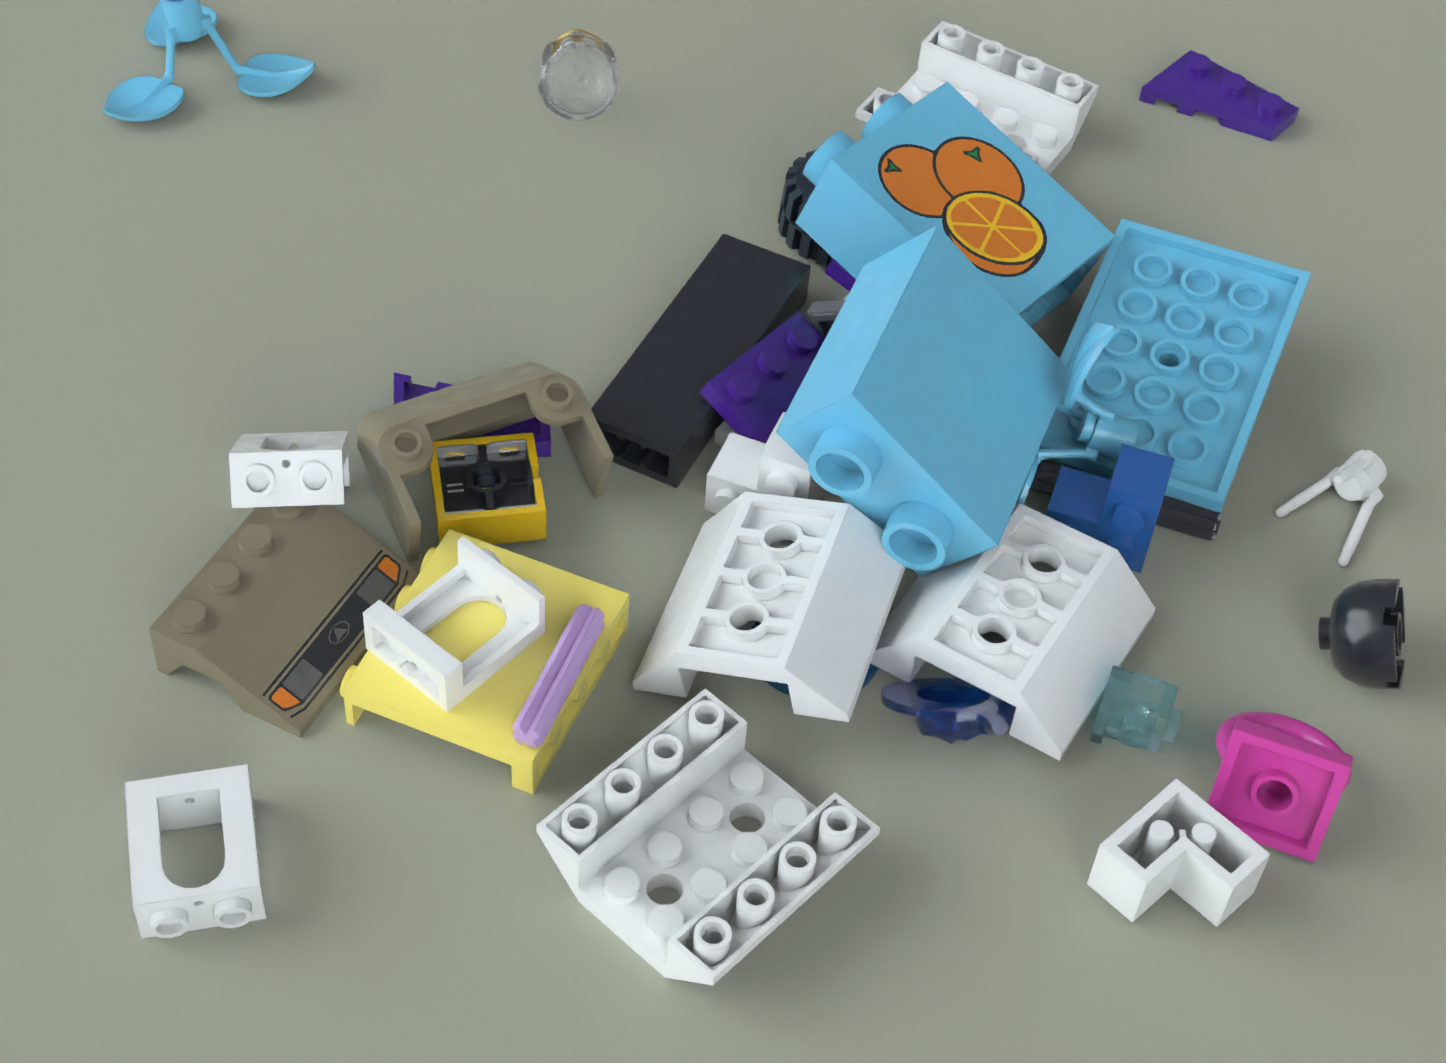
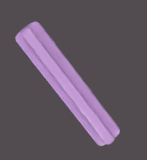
(558, 676)

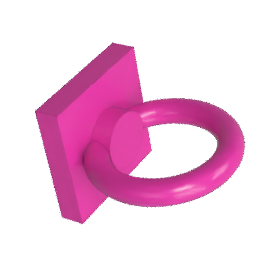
(1279, 780)

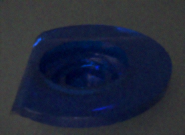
(949, 708)

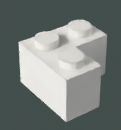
(758, 468)
(1179, 847)

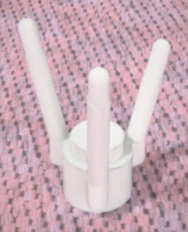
(1353, 481)

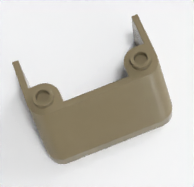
(400, 437)

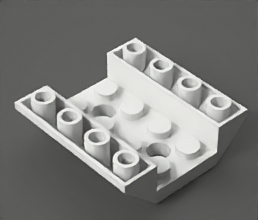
(1018, 93)
(815, 602)
(1057, 625)
(667, 821)

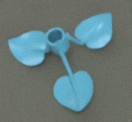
(185, 21)
(1099, 427)

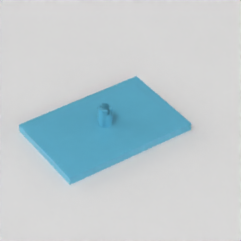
(1190, 353)

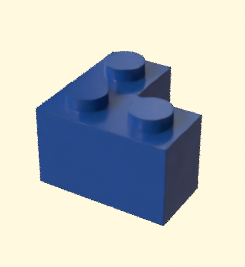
(1115, 509)

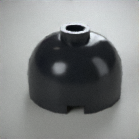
(1367, 633)

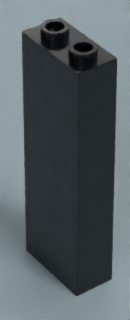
(726, 307)

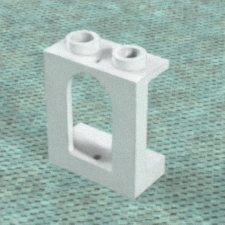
(275, 475)
(479, 576)
(187, 802)

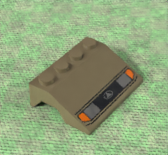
(281, 611)

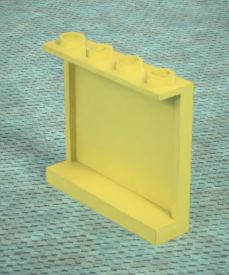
(487, 714)

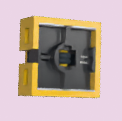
(488, 488)

